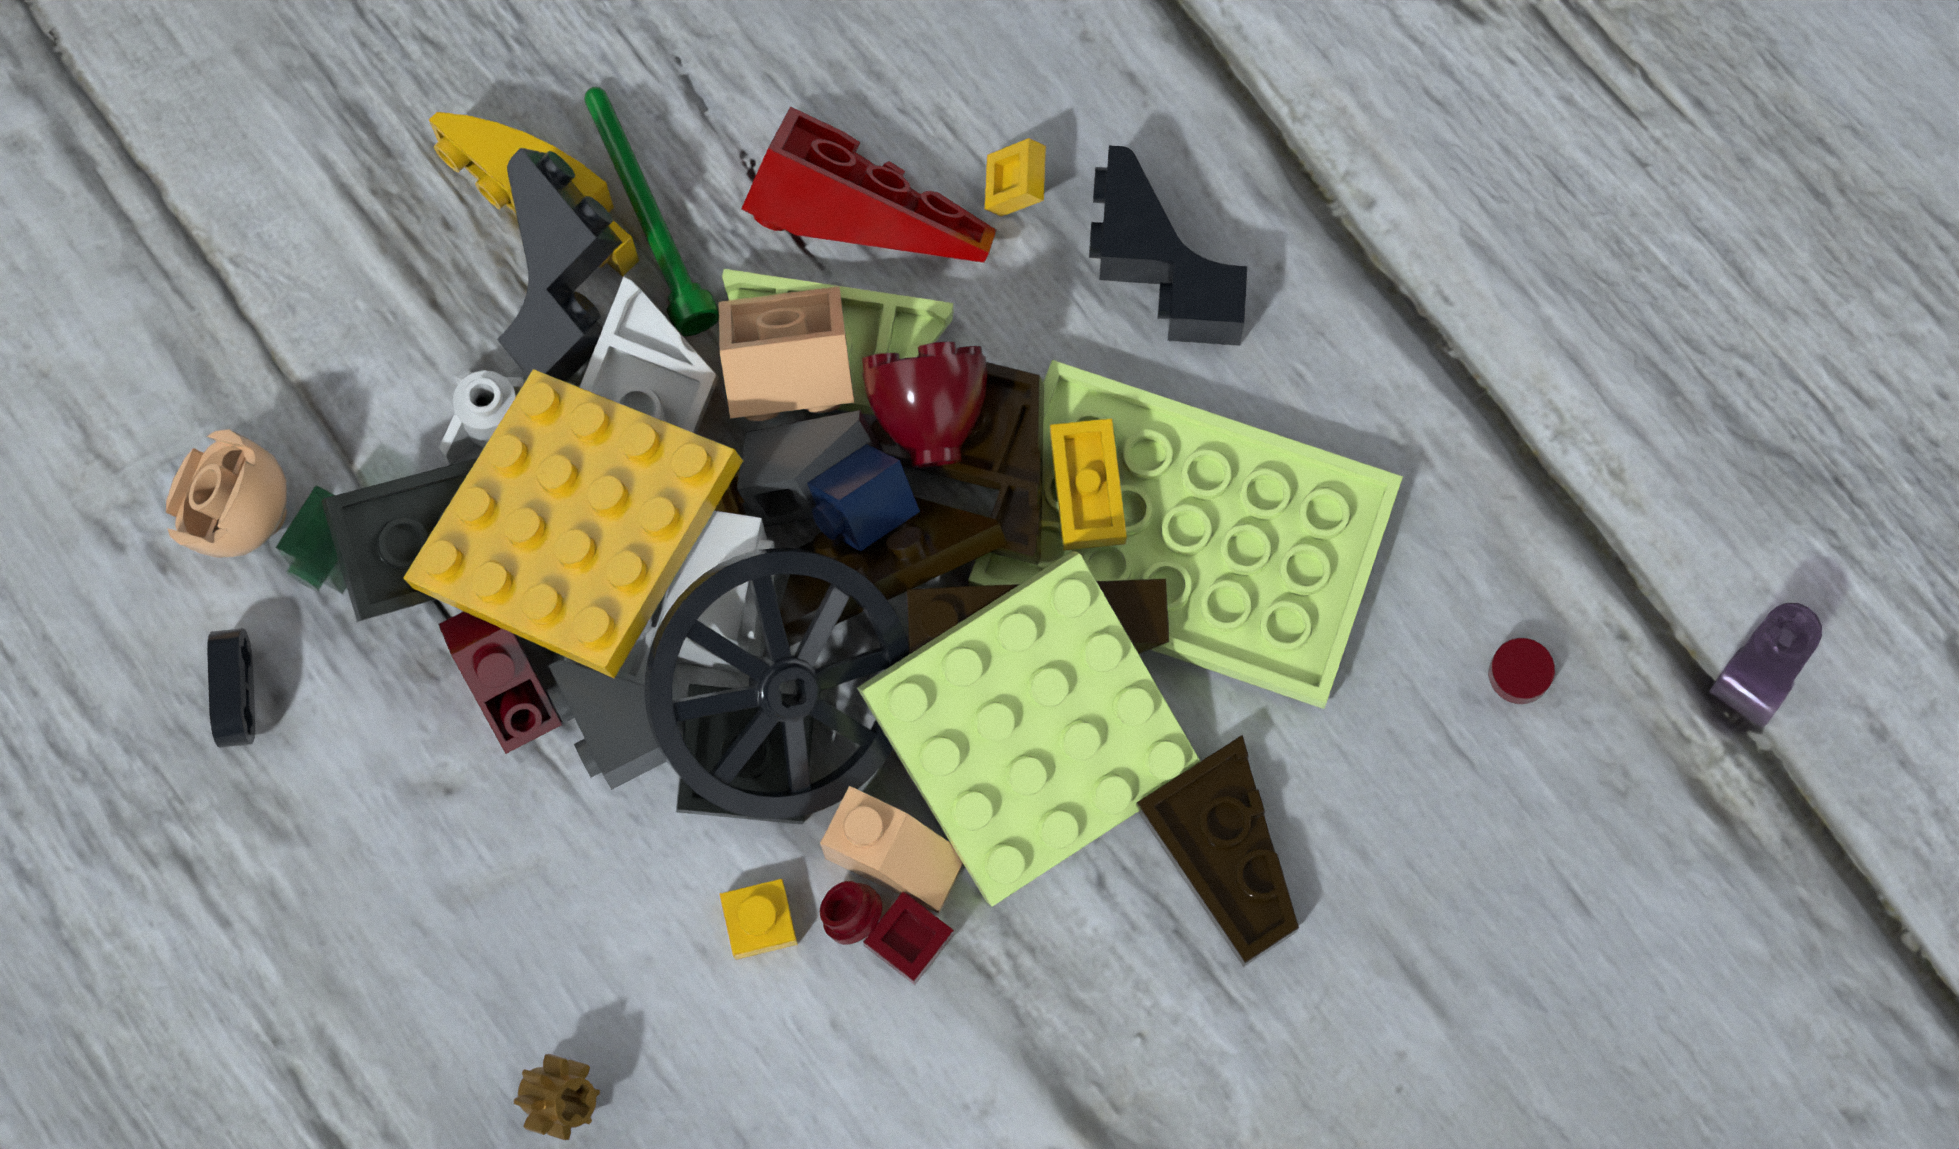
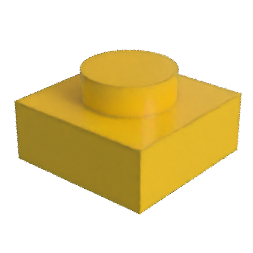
(1015, 177)
(758, 919)

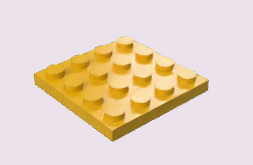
(574, 521)

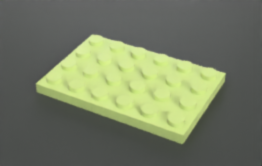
(1247, 527)

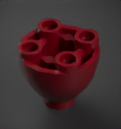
(928, 399)

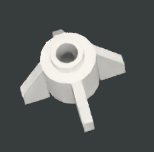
(479, 407)

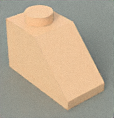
(891, 849)

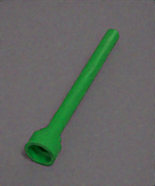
(690, 306)

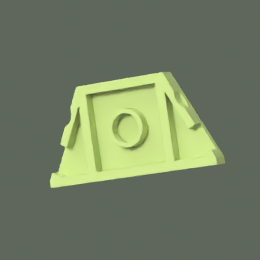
(872, 321)

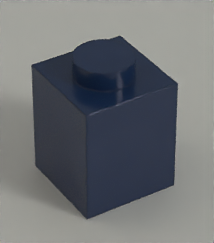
(862, 498)

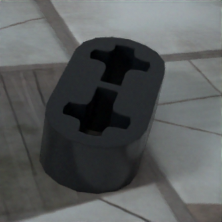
(231, 688)

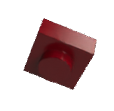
(908, 938)

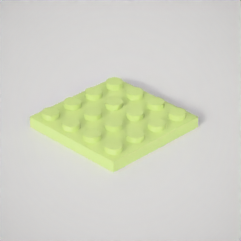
(1030, 727)

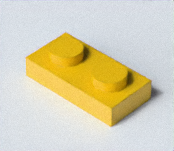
(1087, 484)

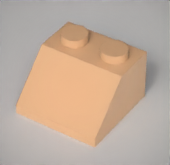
(784, 354)

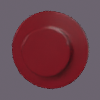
(850, 912)

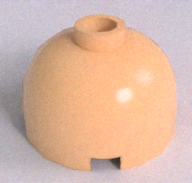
(227, 497)

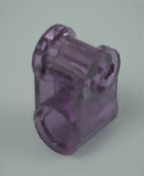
(1764, 669)

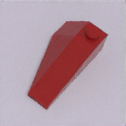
(827, 191)

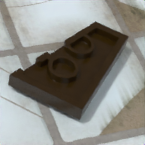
(1222, 848)

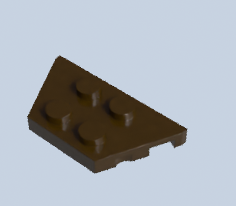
(904, 558)

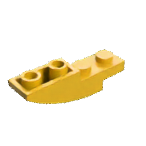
(487, 147)

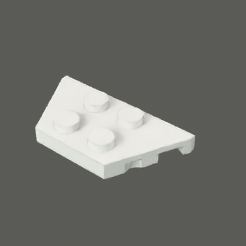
(649, 363)

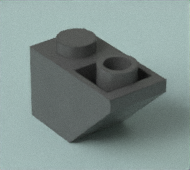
(788, 456)
(611, 720)

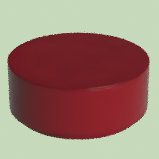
(1521, 671)

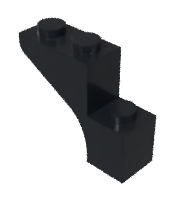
(563, 245)
(1141, 246)

